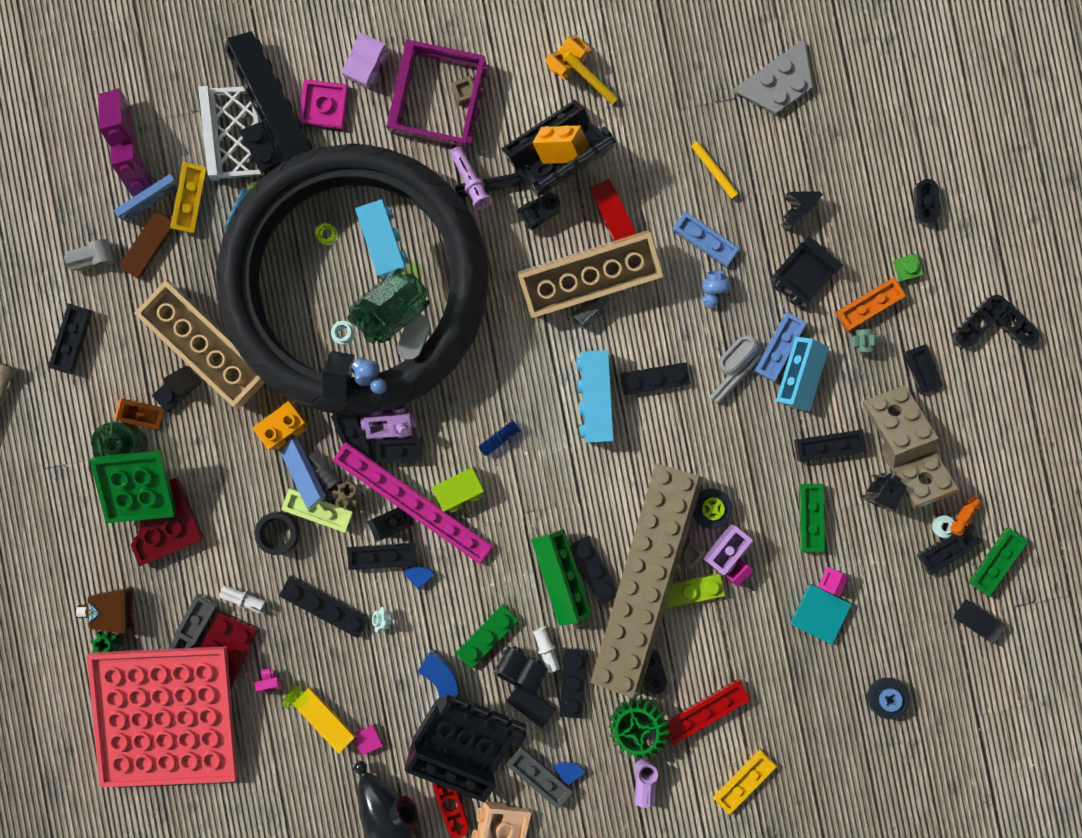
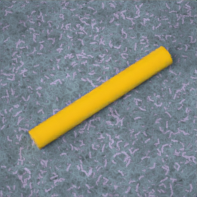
(590, 77)
(714, 169)

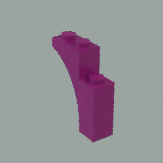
(118, 131)

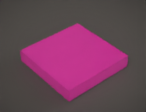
(323, 104)

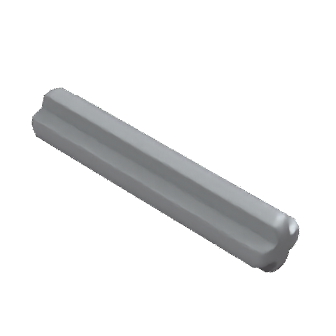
(731, 381)

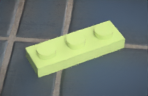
(323, 513)

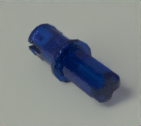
(499, 438)

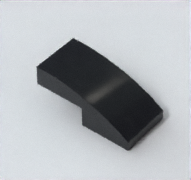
(979, 621)

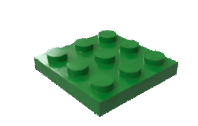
(133, 486)

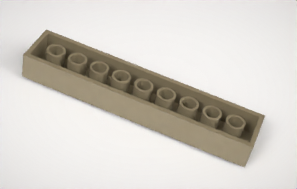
(647, 580)

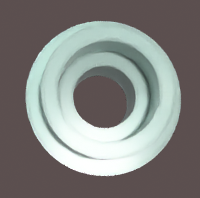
(335, 332)
(937, 526)

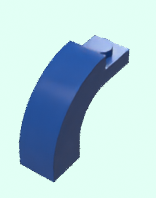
(440, 673)

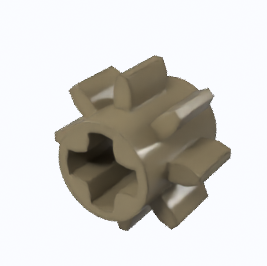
(348, 489)

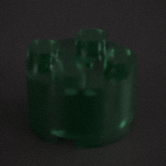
(107, 435)

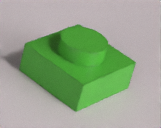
(907, 267)

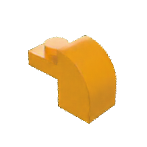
(556, 60)

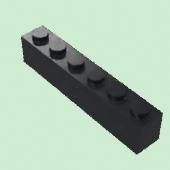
(267, 96)

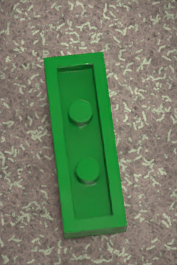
(811, 517)
(997, 561)
(486, 636)

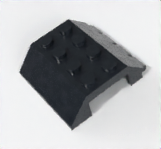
(543, 177)
(462, 746)

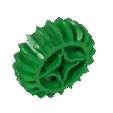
(642, 747)

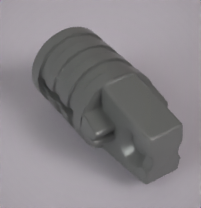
(590, 311)
(323, 473)

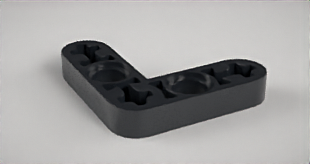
(999, 317)

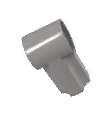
(96, 254)

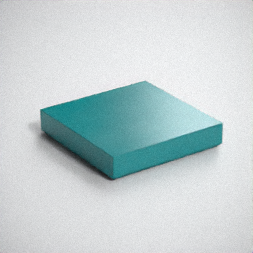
(820, 614)

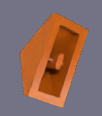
(138, 413)

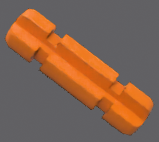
(965, 516)

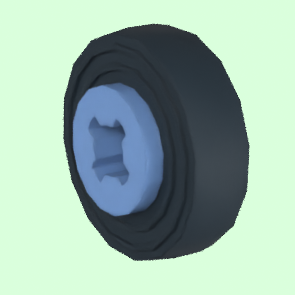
(881, 692)

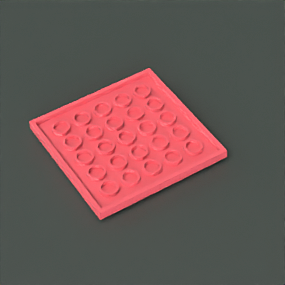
(162, 716)

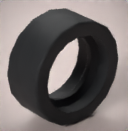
(260, 535)

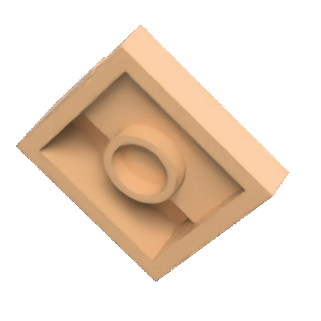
(501, 821)

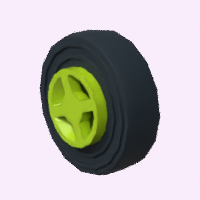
(718, 514)

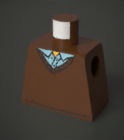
(109, 611)

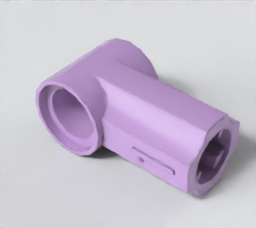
(645, 783)

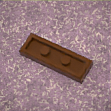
(146, 245)

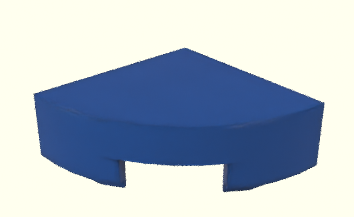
(418, 575)
(569, 771)

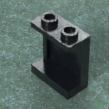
(805, 272)

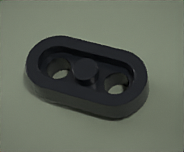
(927, 203)
(655, 671)

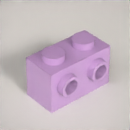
(728, 549)

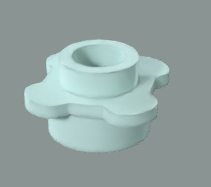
(381, 619)

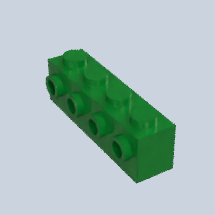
(561, 577)

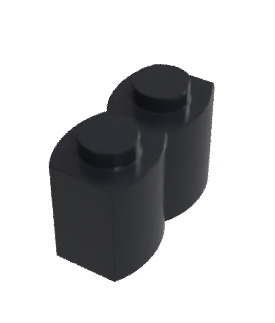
(520, 670)

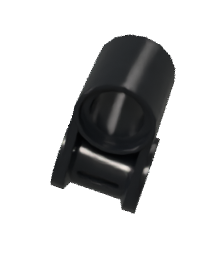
(538, 211)

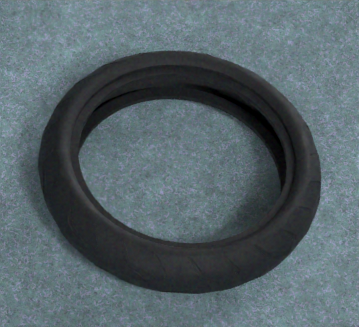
(291, 185)

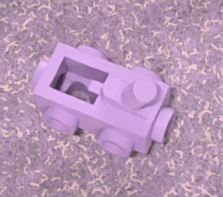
(394, 423)

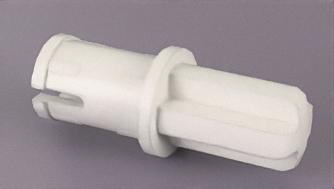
(242, 599)
(546, 649)

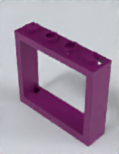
(414, 49)

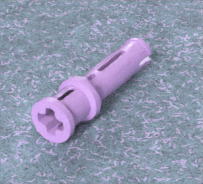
(460, 158)

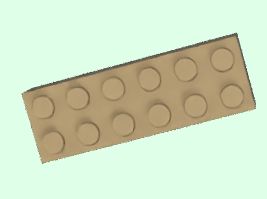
(590, 274)
(199, 343)

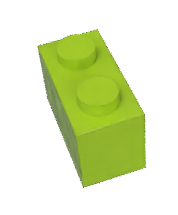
(458, 489)

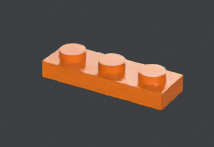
(870, 304)

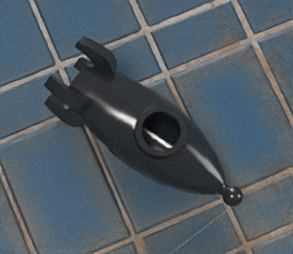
(382, 809)

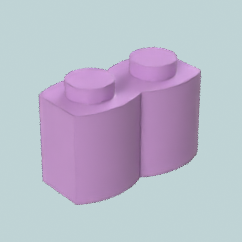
(365, 60)

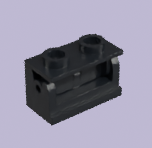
(885, 491)

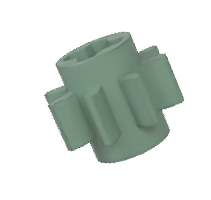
(865, 341)

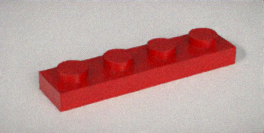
(706, 711)

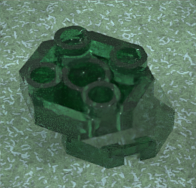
(389, 306)

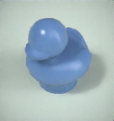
(714, 284)
(367, 373)

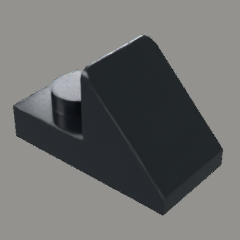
(802, 202)
(176, 388)
(389, 523)

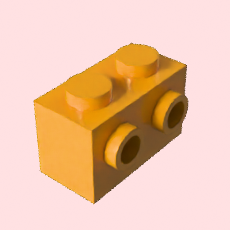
(560, 143)
(280, 426)

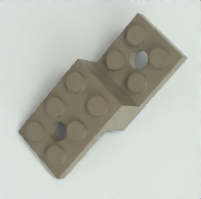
(910, 446)

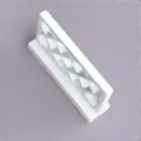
(211, 134)

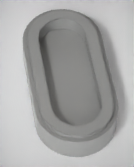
(413, 337)
(738, 355)

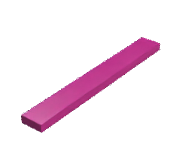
(412, 503)

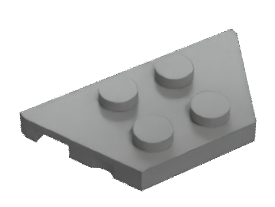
(779, 81)

